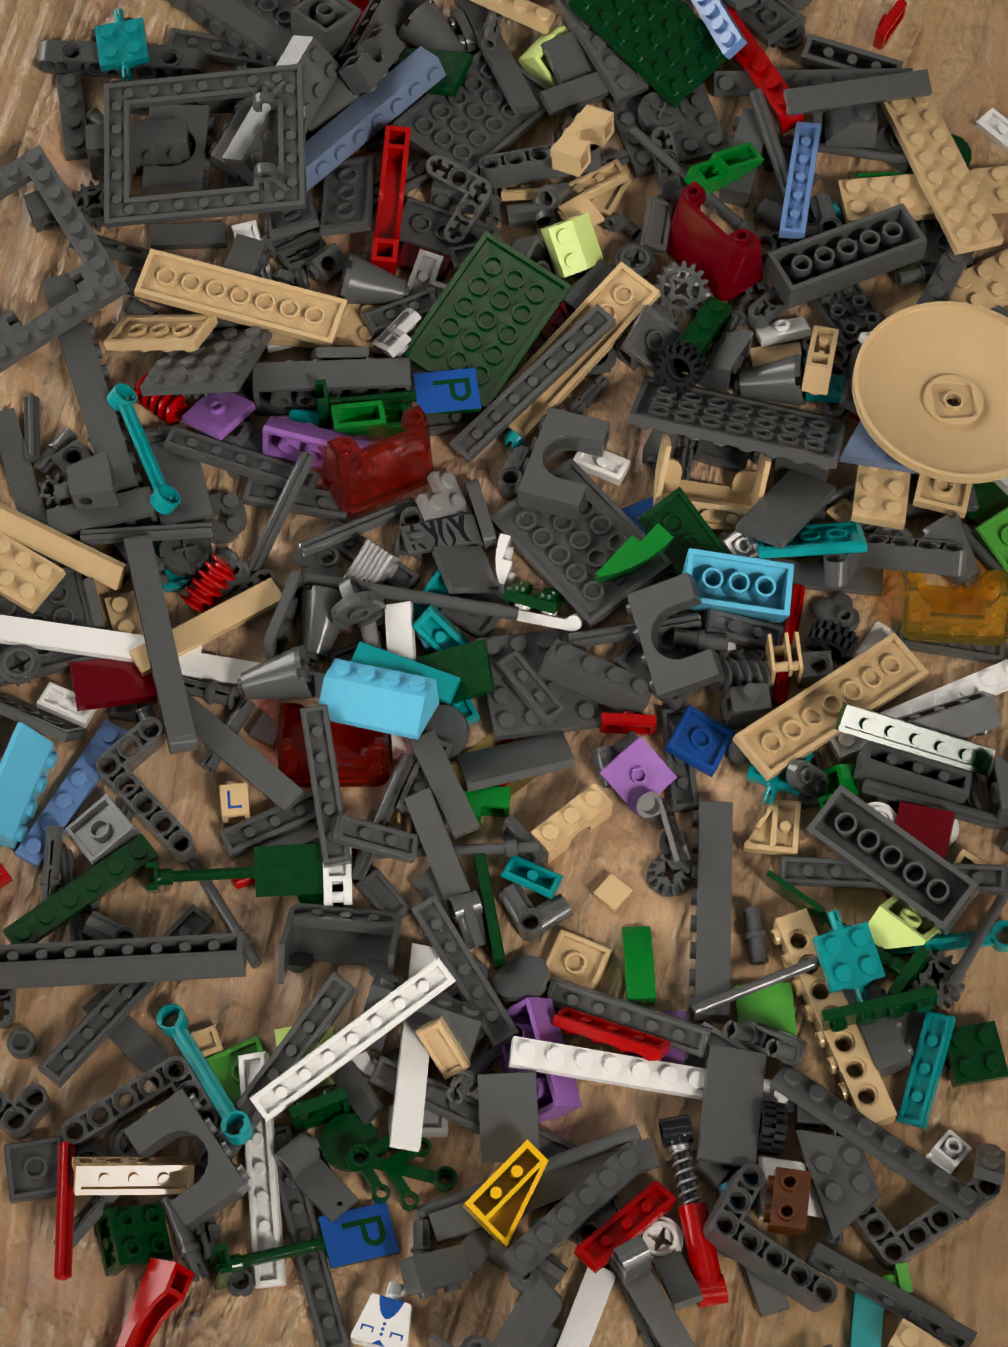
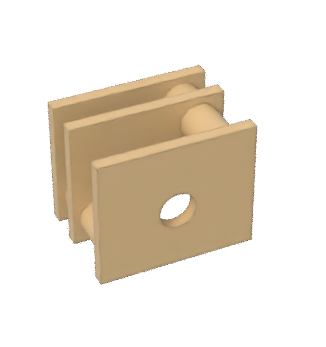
(580, 205)
(785, 650)

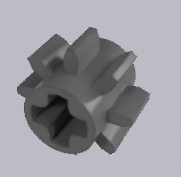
(47, 490)

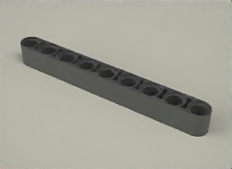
(160, 644)

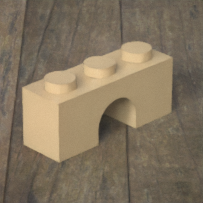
(572, 150)
(583, 811)

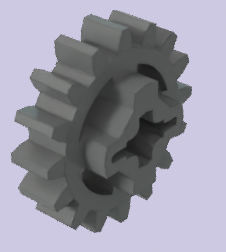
(92, 203)
(691, 280)
(941, 971)

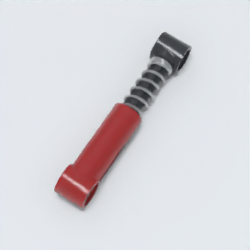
(677, 1136)

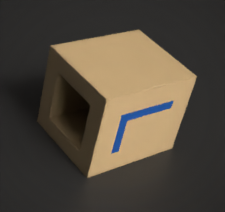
(235, 802)

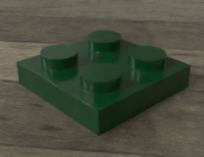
(526, 595)
(975, 1055)
(310, 1113)

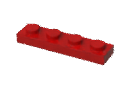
(604, 1031)
(625, 1225)

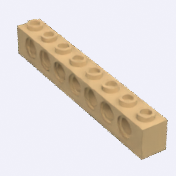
(881, 1110)

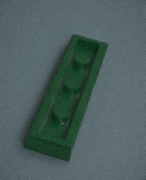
(489, 910)

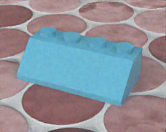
(741, 584)
(379, 698)
(22, 780)

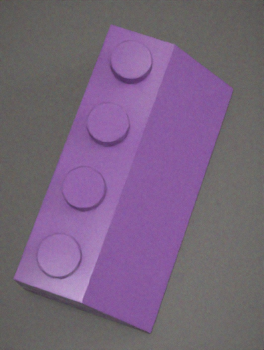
(287, 438)
(555, 1093)

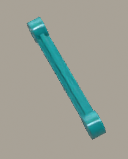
(165, 497)
(955, 941)
(205, 1074)

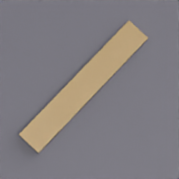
(61, 548)
(216, 621)

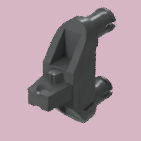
(768, 1040)

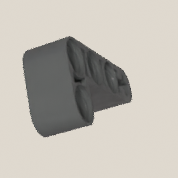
(21, 1108)

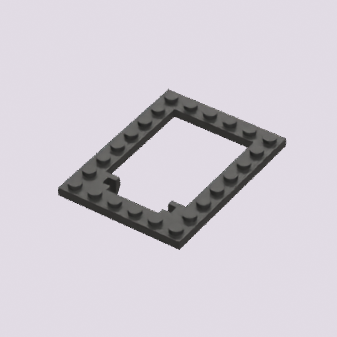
(285, 189)
(96, 279)

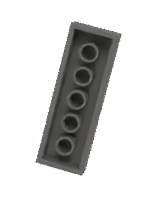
(258, 134)
(845, 255)
(292, 383)
(893, 859)

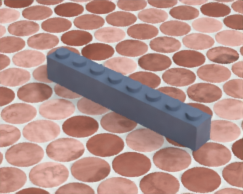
(371, 113)

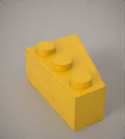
(506, 1193)

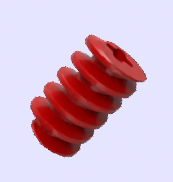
(167, 407)
(209, 584)

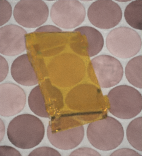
(955, 612)

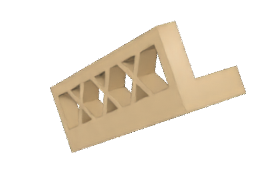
(132, 1175)

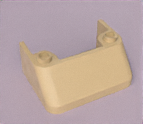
(717, 504)

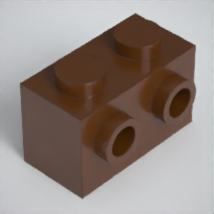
(789, 1201)

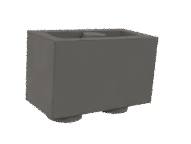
(435, 1270)

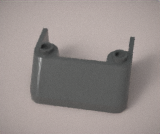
(339, 936)
(530, 1317)

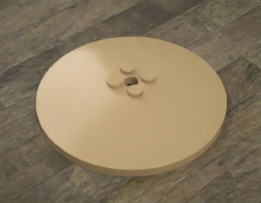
(919, 363)

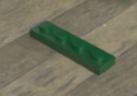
(868, 1011)

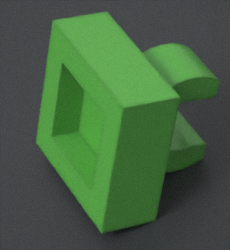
(900, 1277)

